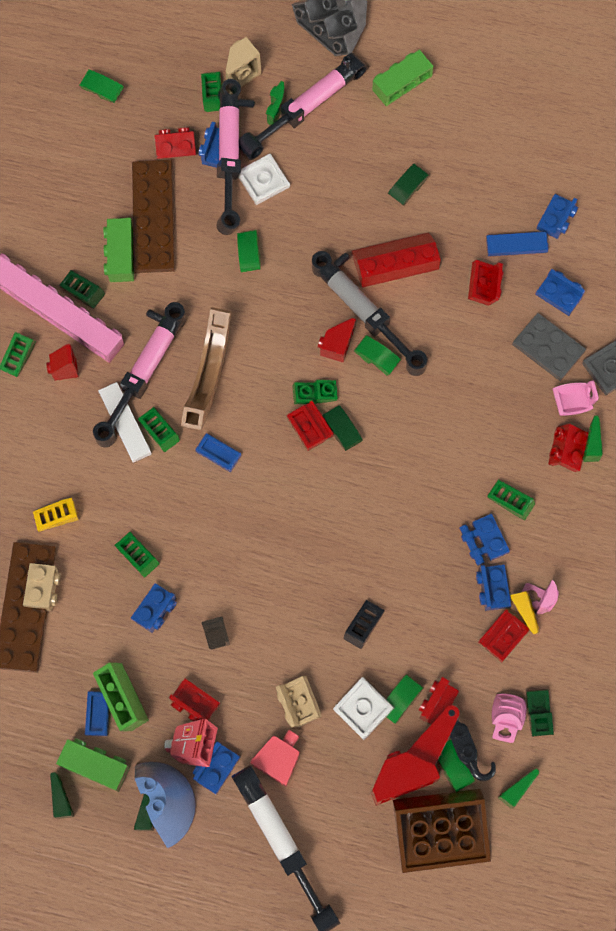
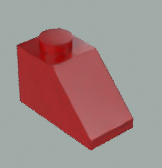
(337, 340)
(63, 363)

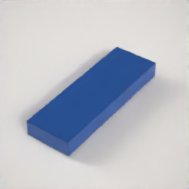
(517, 243)

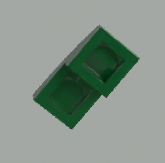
(408, 184)
(342, 427)
(539, 712)

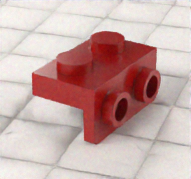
(175, 144)
(485, 282)
(568, 447)
(442, 696)
(193, 701)

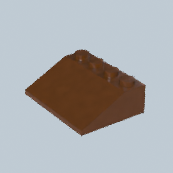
(442, 830)

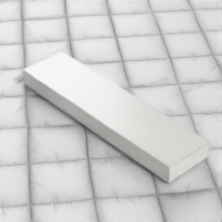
(126, 424)

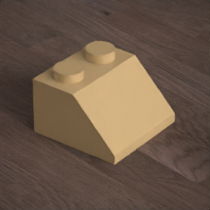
(243, 62)

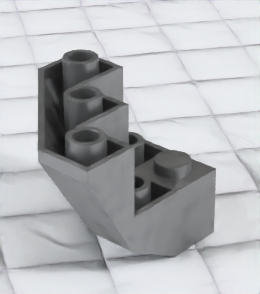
(333, 22)

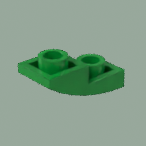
(101, 85)
(277, 99)
(248, 251)
(376, 353)
(319, 392)
(403, 697)
(454, 769)

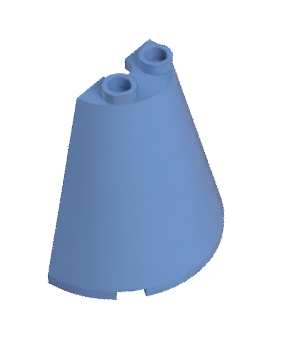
(170, 797)

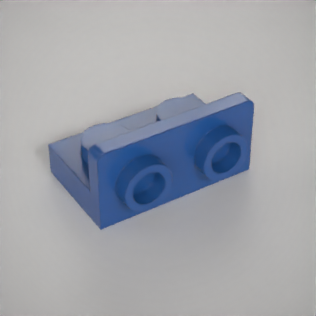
(210, 150)
(556, 216)
(560, 292)
(494, 587)
(154, 608)
(220, 767)

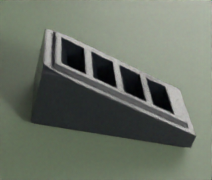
(357, 636)

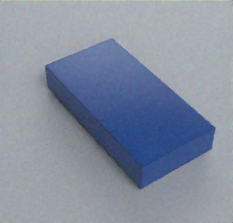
(218, 452)
(96, 715)

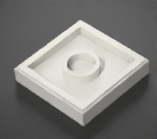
(263, 179)
(363, 708)

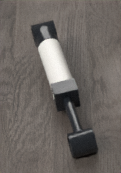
(281, 842)

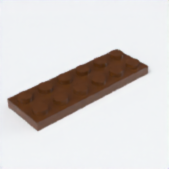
(153, 216)
(22, 626)

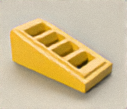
(73, 516)
(524, 605)

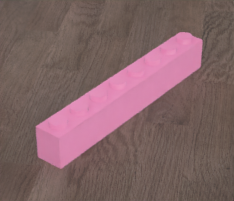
(59, 310)

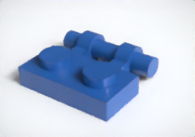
(489, 536)

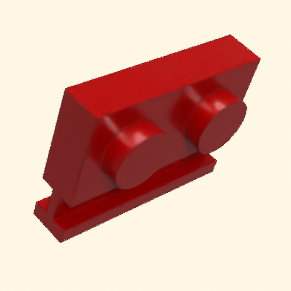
(310, 425)
(504, 636)

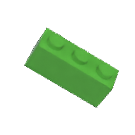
(402, 77)
(119, 250)
(120, 696)
(93, 764)

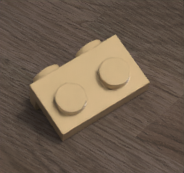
(41, 586)
(298, 702)

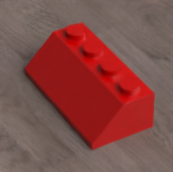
(396, 259)

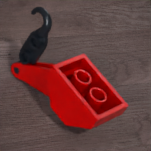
(417, 767)

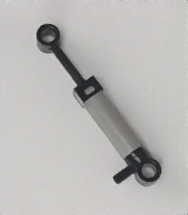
(375, 319)

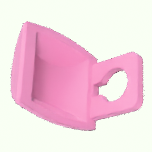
(575, 398)
(548, 597)
(508, 712)

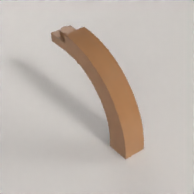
(206, 382)

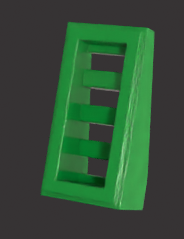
(211, 102)
(30, 343)
(166, 439)
(593, 448)
(529, 501)
(146, 563)
(516, 791)

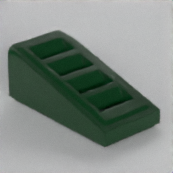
(93, 294)
(60, 802)
(143, 820)

